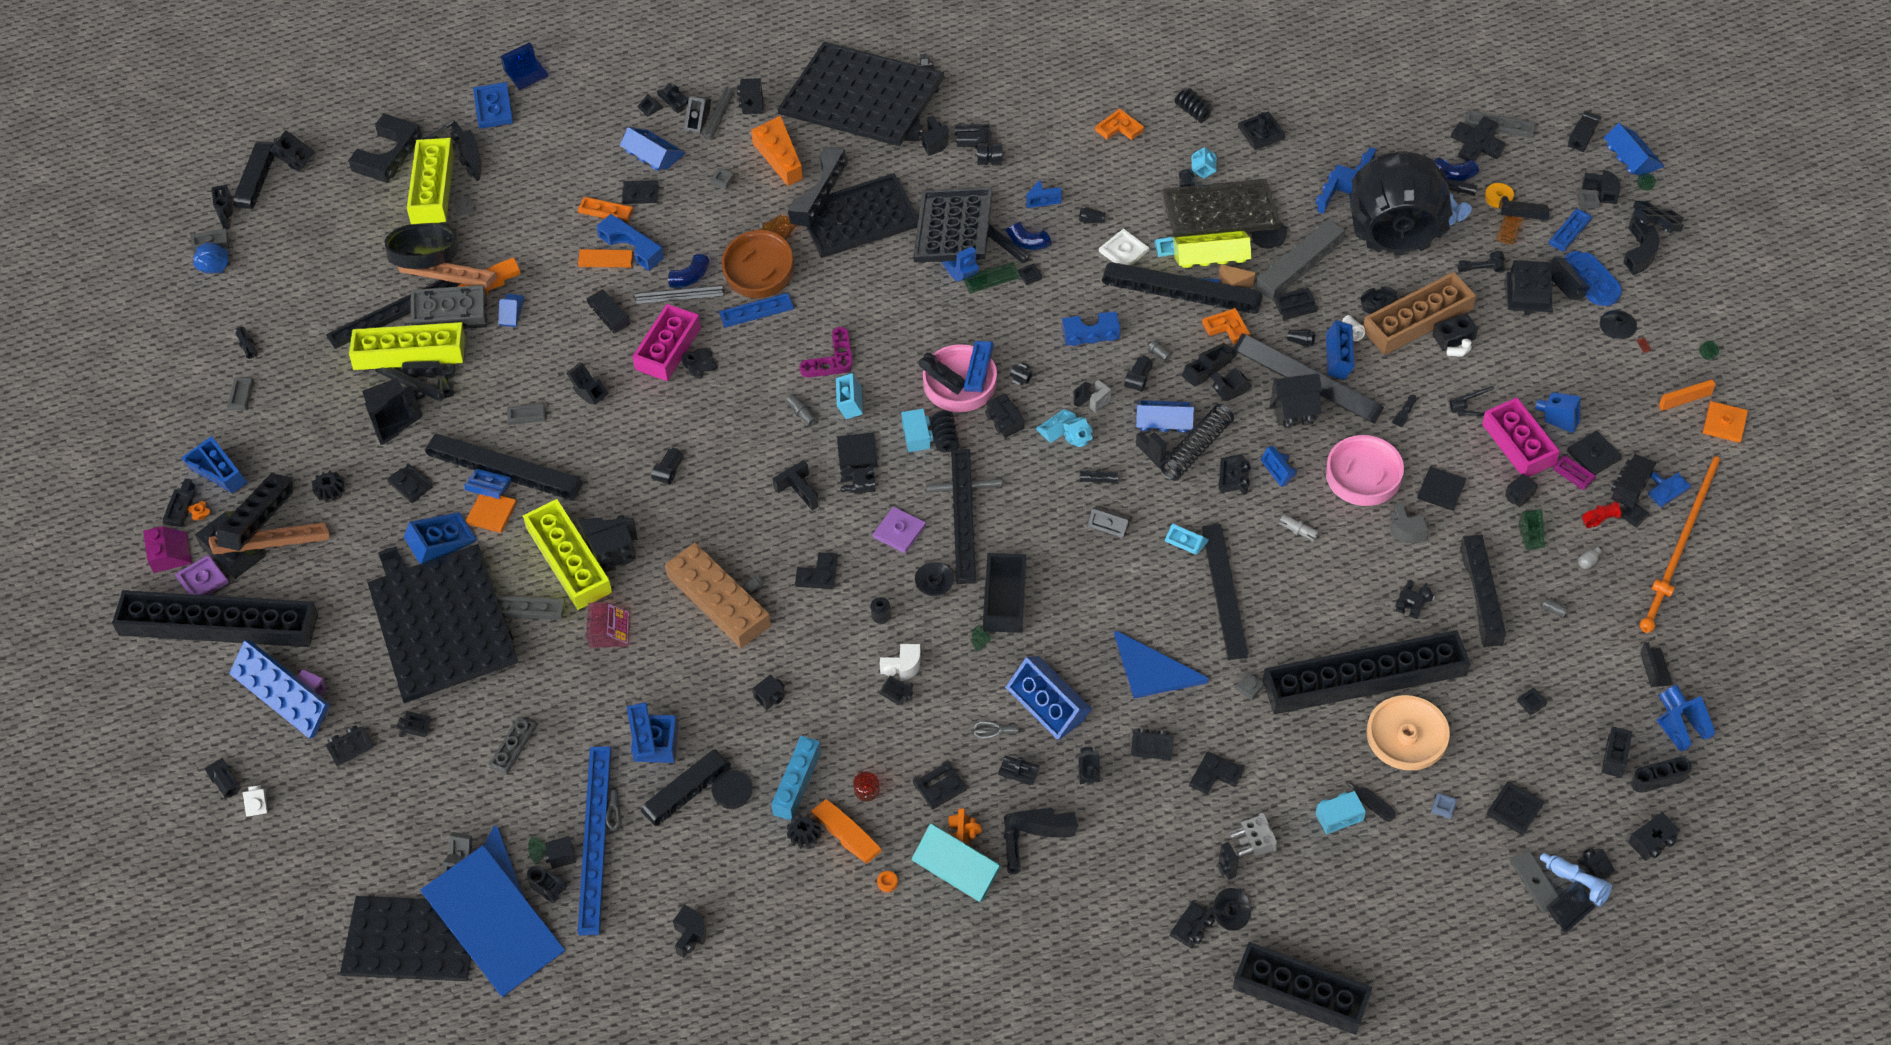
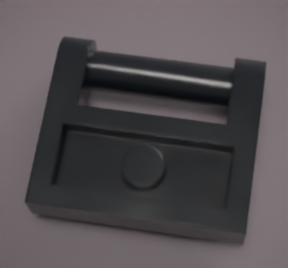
(942, 790)

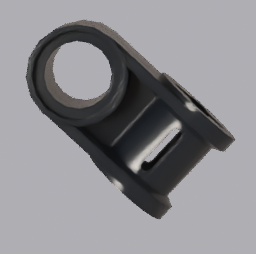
(548, 886)

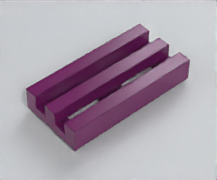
(1571, 474)

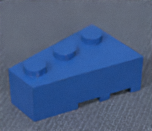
(213, 464)

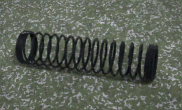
(1220, 420)

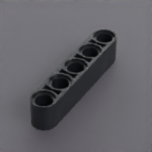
(254, 175)
(684, 787)

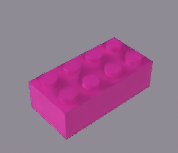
(666, 342)
(1520, 437)

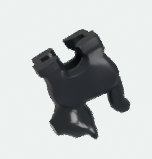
(862, 479)
(1413, 600)

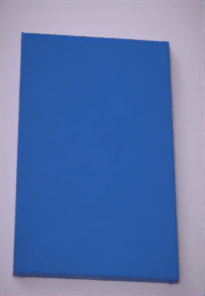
(492, 921)

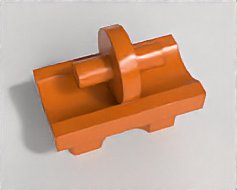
(965, 825)

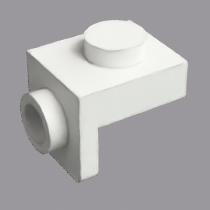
(255, 801)

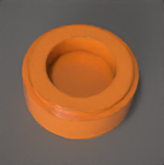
(887, 881)

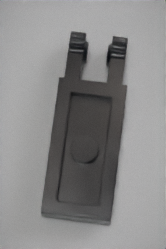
(942, 373)

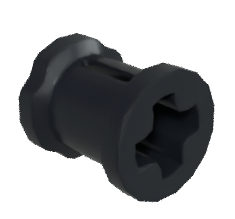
(1186, 177)

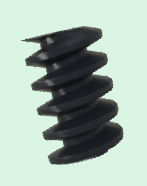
(1193, 104)
(944, 431)

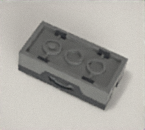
(450, 306)

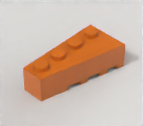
(776, 147)

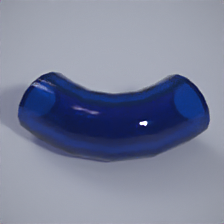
(1458, 171)
(1028, 240)
(691, 274)

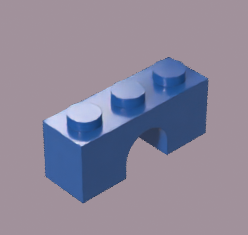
(1078, 333)

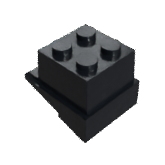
(1529, 287)
(1296, 400)
(391, 408)
(610, 540)

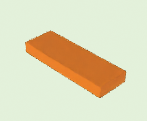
(603, 209)
(605, 258)
(1687, 394)

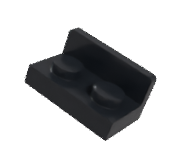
(1234, 474)
(349, 745)
(1152, 745)
(1192, 924)

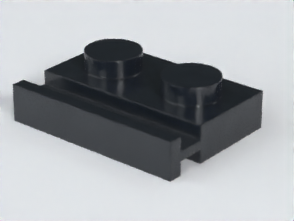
(640, 192)
(1295, 303)
(409, 483)
(1570, 906)

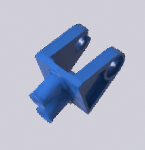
(1693, 710)

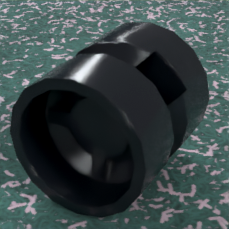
(989, 154)

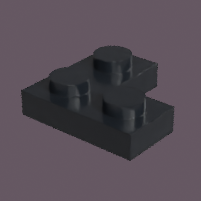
(820, 577)
(1215, 768)

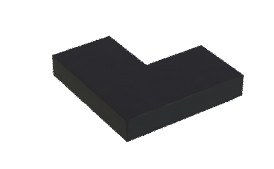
(1152, 446)

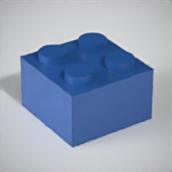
(665, 738)

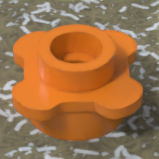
(202, 513)

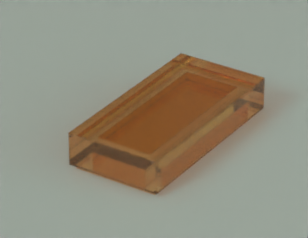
(1509, 229)

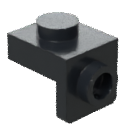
(896, 690)
(1596, 862)

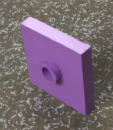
(899, 530)
(202, 577)

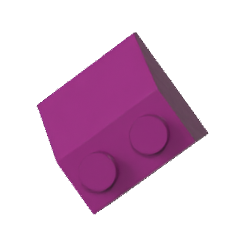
(166, 548)

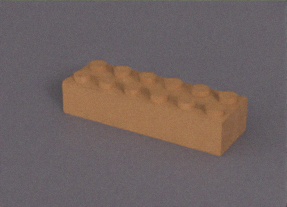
(1418, 313)
(718, 595)

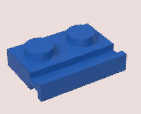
(487, 483)

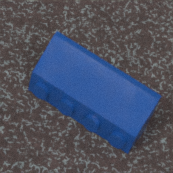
(1047, 697)

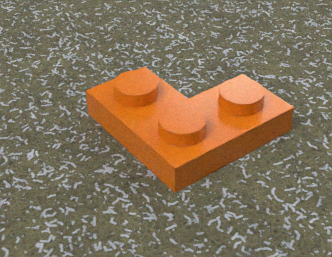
(1119, 122)
(1226, 321)

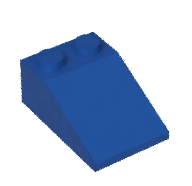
(438, 536)

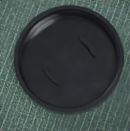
(421, 245)

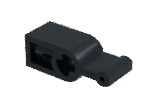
(1583, 131)
(222, 204)

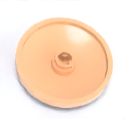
(1408, 732)

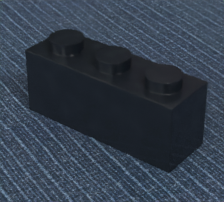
(1632, 480)

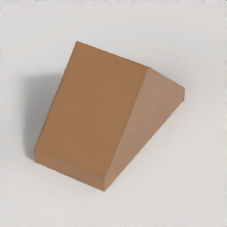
(1236, 276)

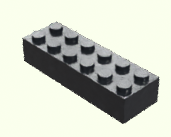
(1302, 988)

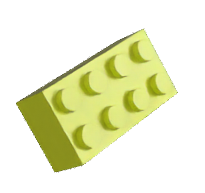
(1212, 248)

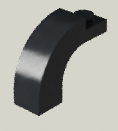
(1643, 256)

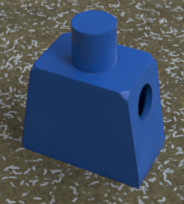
(1561, 410)

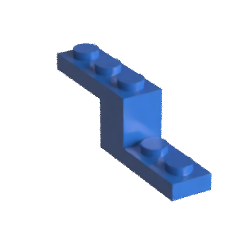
(1341, 180)

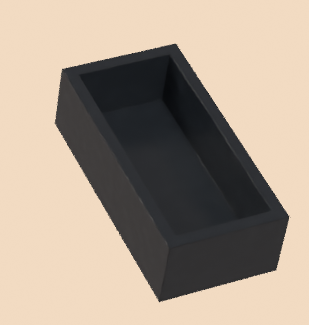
(1004, 593)

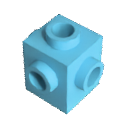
(1204, 163)
(1077, 431)

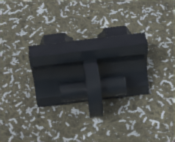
(673, 97)
(1088, 765)
(1019, 770)

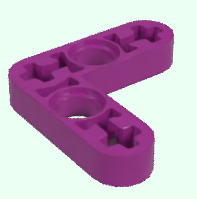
(835, 361)

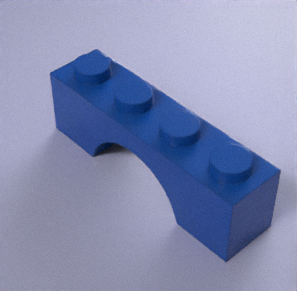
(614, 231)

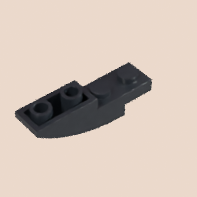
(468, 150)

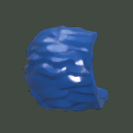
(210, 258)

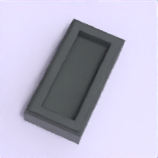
(240, 394)
(526, 414)

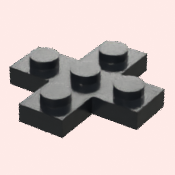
(1478, 139)
(1666, 218)

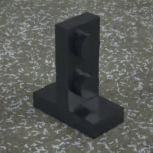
(795, 478)

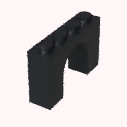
(384, 166)

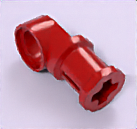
(1596, 516)

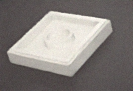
(1124, 248)

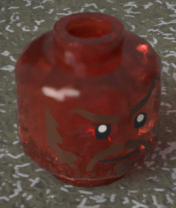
(866, 786)

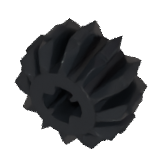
(328, 486)
(801, 837)

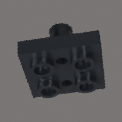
(1260, 128)

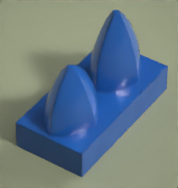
(1277, 466)

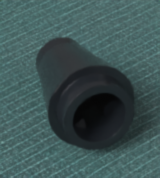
(1089, 215)
(1301, 337)

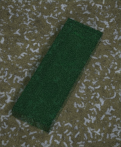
(992, 277)

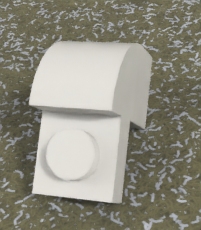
(906, 665)

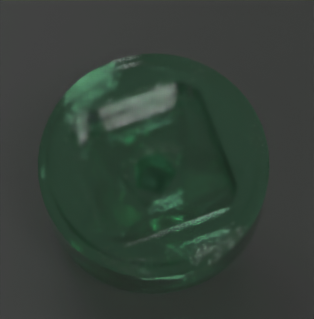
(1646, 182)
(1709, 350)

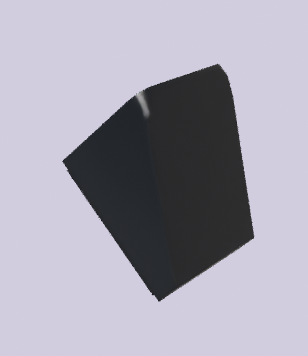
(649, 105)

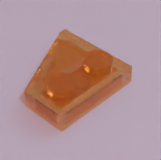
(780, 226)

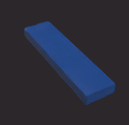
(756, 310)

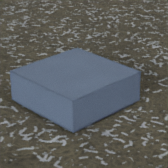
(1444, 805)

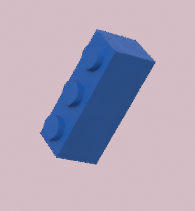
(1340, 350)

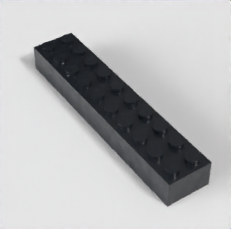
(215, 618)
(1366, 672)

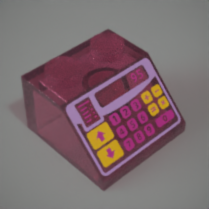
(607, 626)

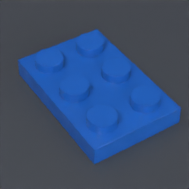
(492, 105)

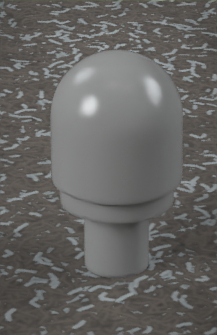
(1589, 558)

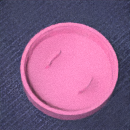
(958, 359)
(1364, 470)

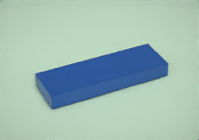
(1570, 230)
(978, 366)
(641, 731)

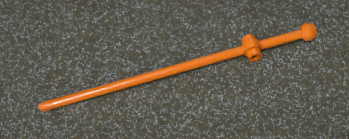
(1663, 587)

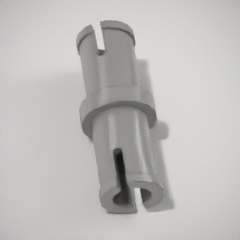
(1298, 527)

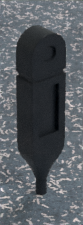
(1374, 803)

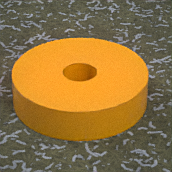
(1496, 189)

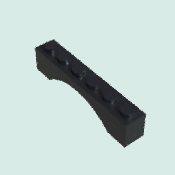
(806, 207)
(1488, 609)

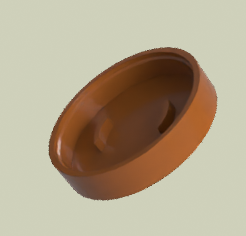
(758, 264)

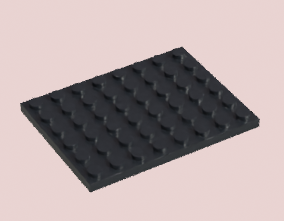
(861, 93)
(442, 623)

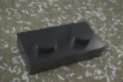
(1227, 861)

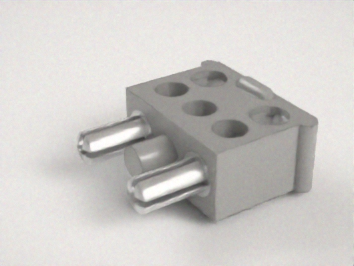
(1257, 836)

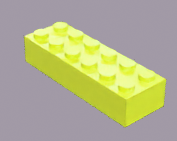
(430, 181)
(394, 345)
(567, 554)

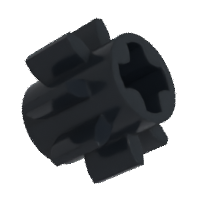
(1021, 374)

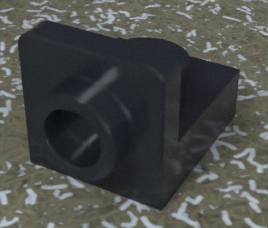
(391, 560)
(413, 724)

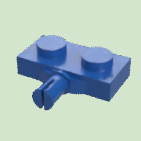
(1668, 488)

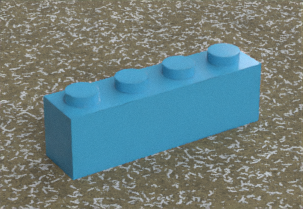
(796, 778)

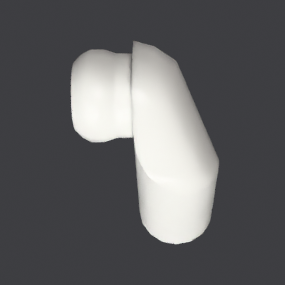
(1460, 351)

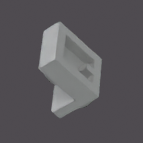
(1100, 397)

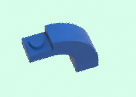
(964, 266)

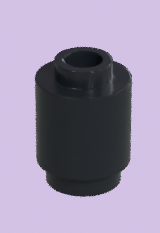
(880, 610)

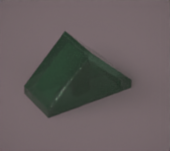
(1532, 529)

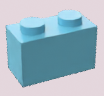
(849, 396)
(916, 430)
(1340, 812)

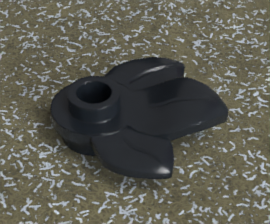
(700, 362)

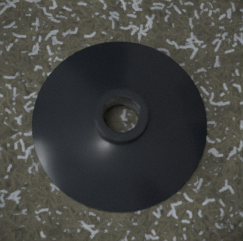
(1618, 330)
(934, 572)
(1239, 909)

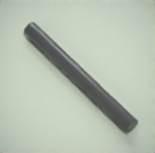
(975, 484)

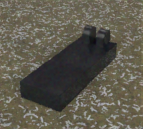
(1523, 209)

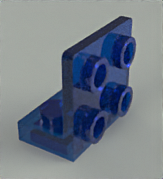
(523, 66)

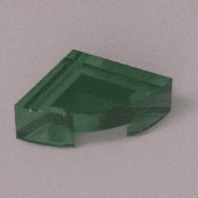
(979, 638)
(536, 849)

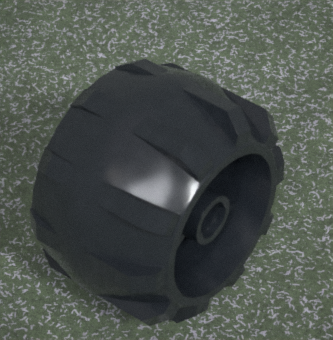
(1400, 202)

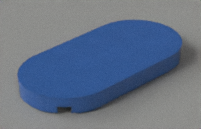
(1599, 279)

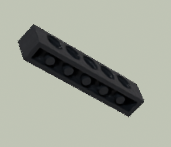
(254, 512)

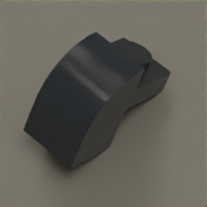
(936, 138)
(1606, 184)
(1231, 385)
(585, 386)
(693, 929)

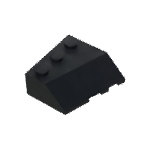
(233, 562)

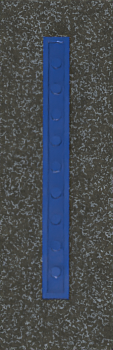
(594, 841)

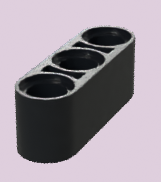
(608, 310)
(1667, 768)

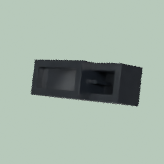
(1208, 363)
(1045, 823)

